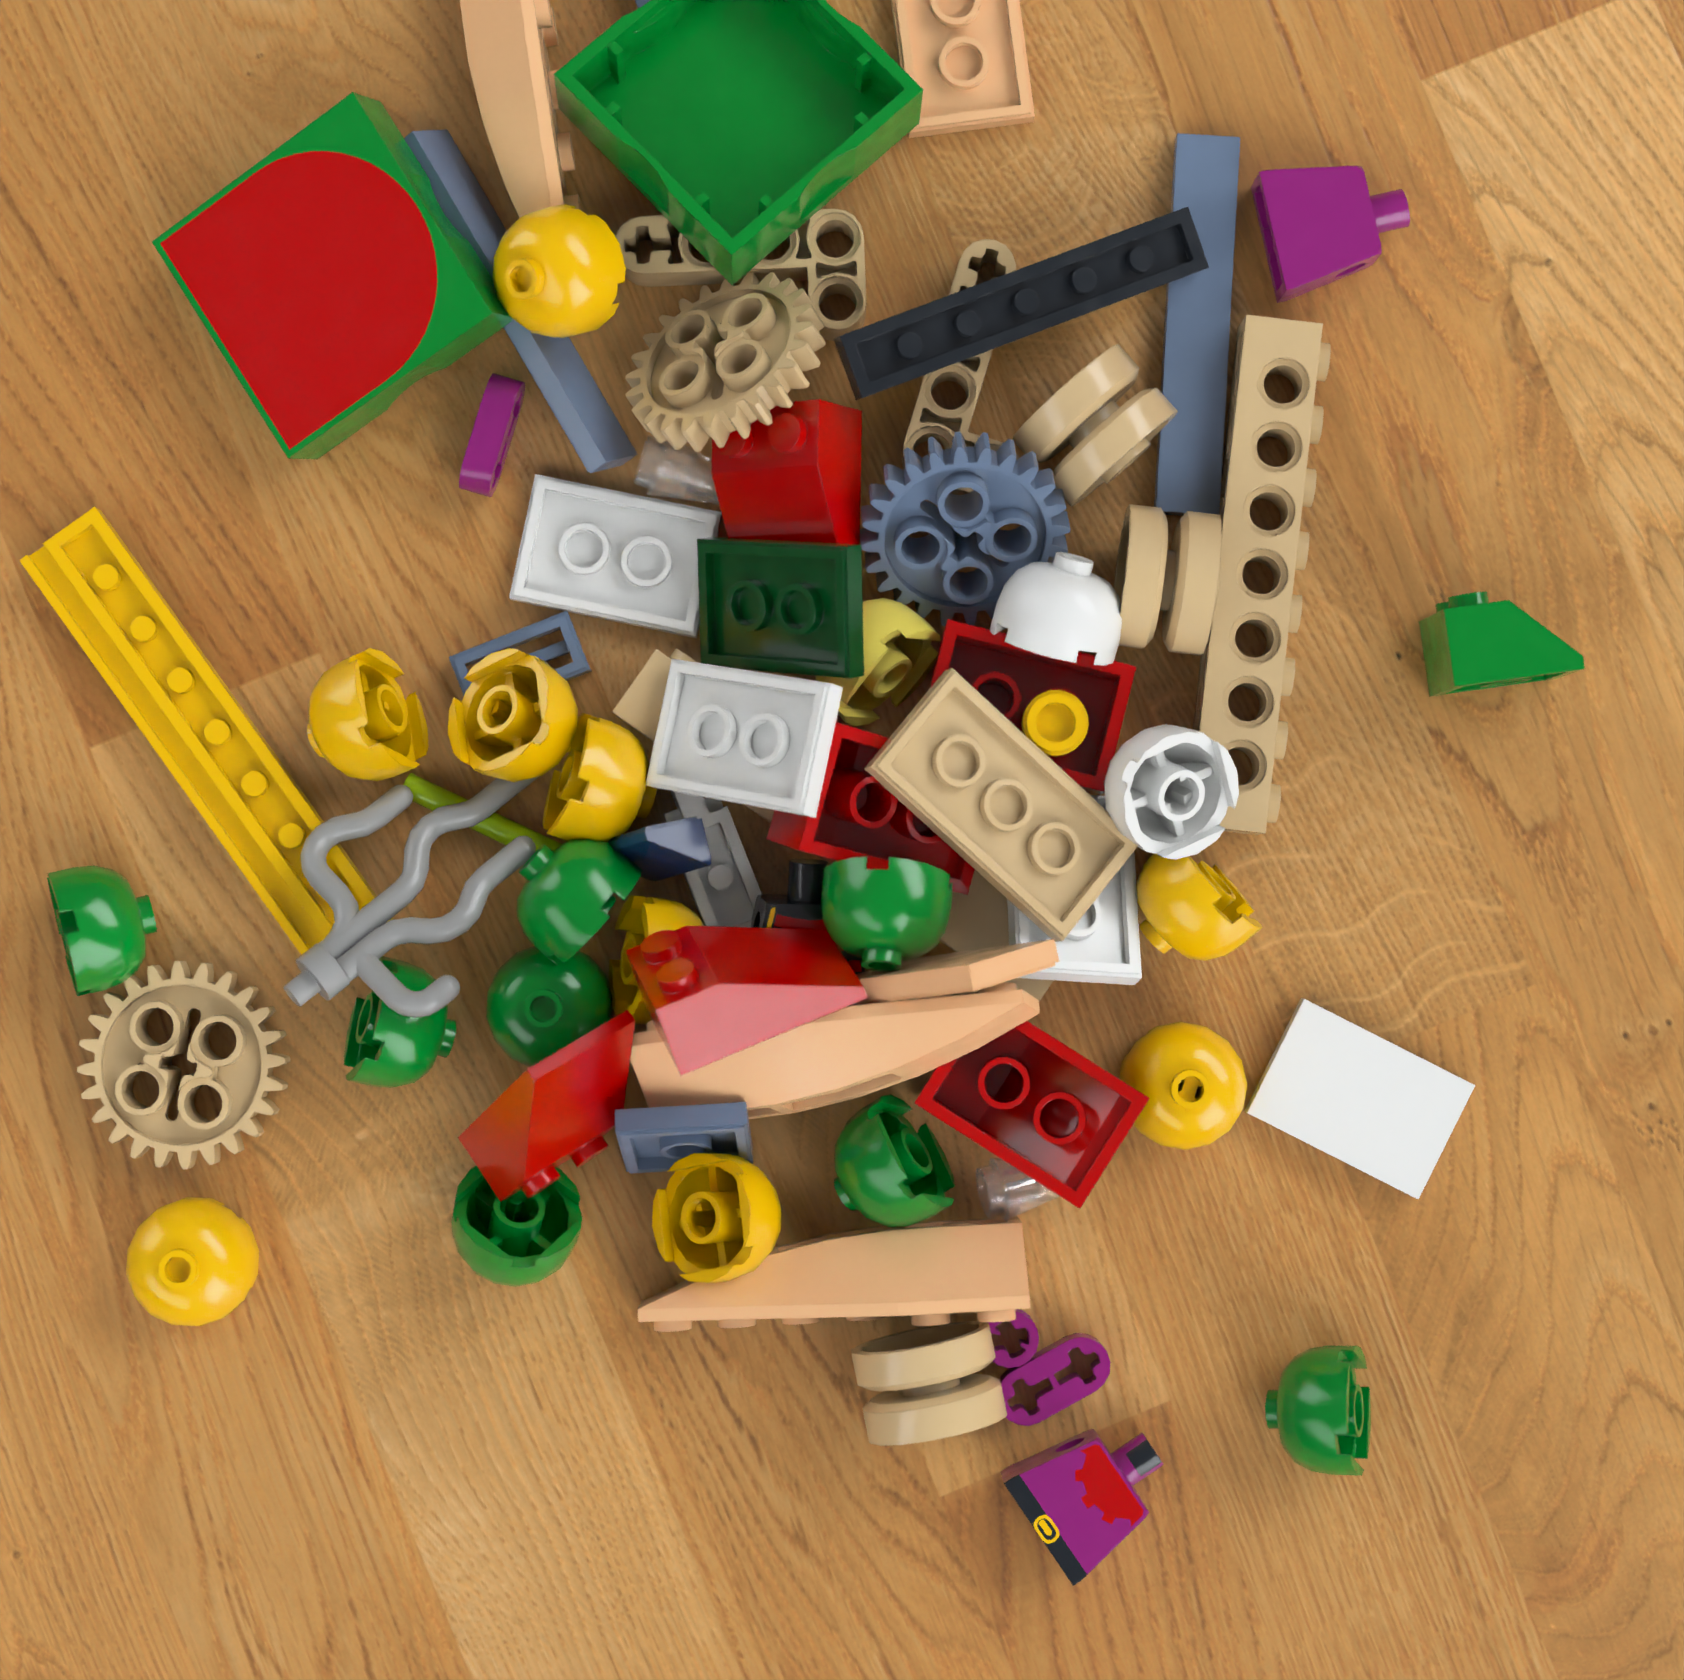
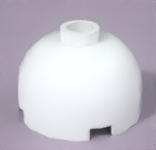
(1060, 610)
(1171, 790)

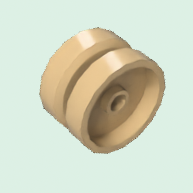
(1100, 431)
(1176, 580)
(929, 1383)

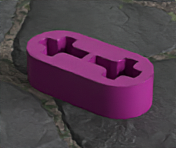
(491, 435)
(1061, 1392)

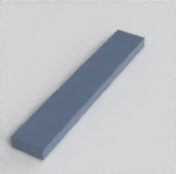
(1198, 329)
(550, 360)

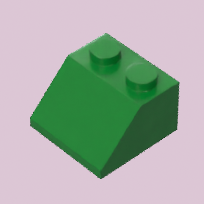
(1490, 645)

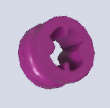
(1028, 1346)

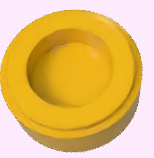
(1055, 722)

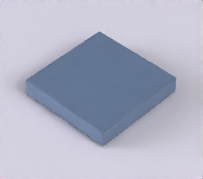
(662, 1135)

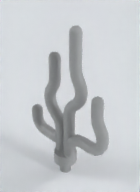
(363, 934)

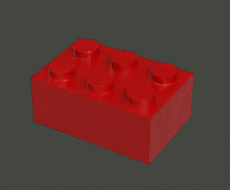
(1015, 676)

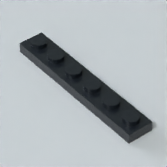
(1020, 303)

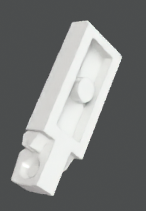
(728, 887)

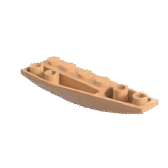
(519, 98)
(836, 1054)
(866, 1276)

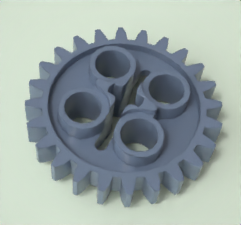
(928, 566)

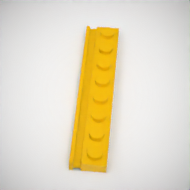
(190, 720)

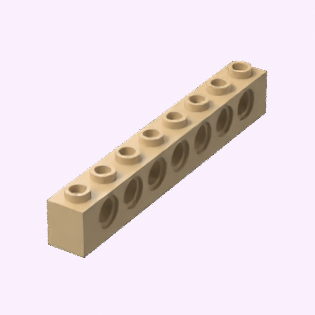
(1296, 352)

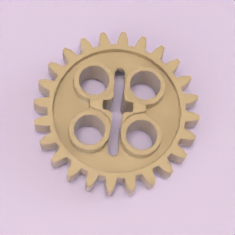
(725, 361)
(128, 1049)

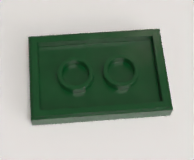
(781, 606)

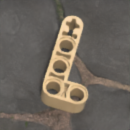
(800, 263)
(928, 417)

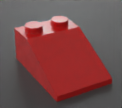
(793, 476)
(864, 818)
(737, 986)
(1037, 1108)
(554, 1112)

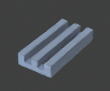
(570, 644)

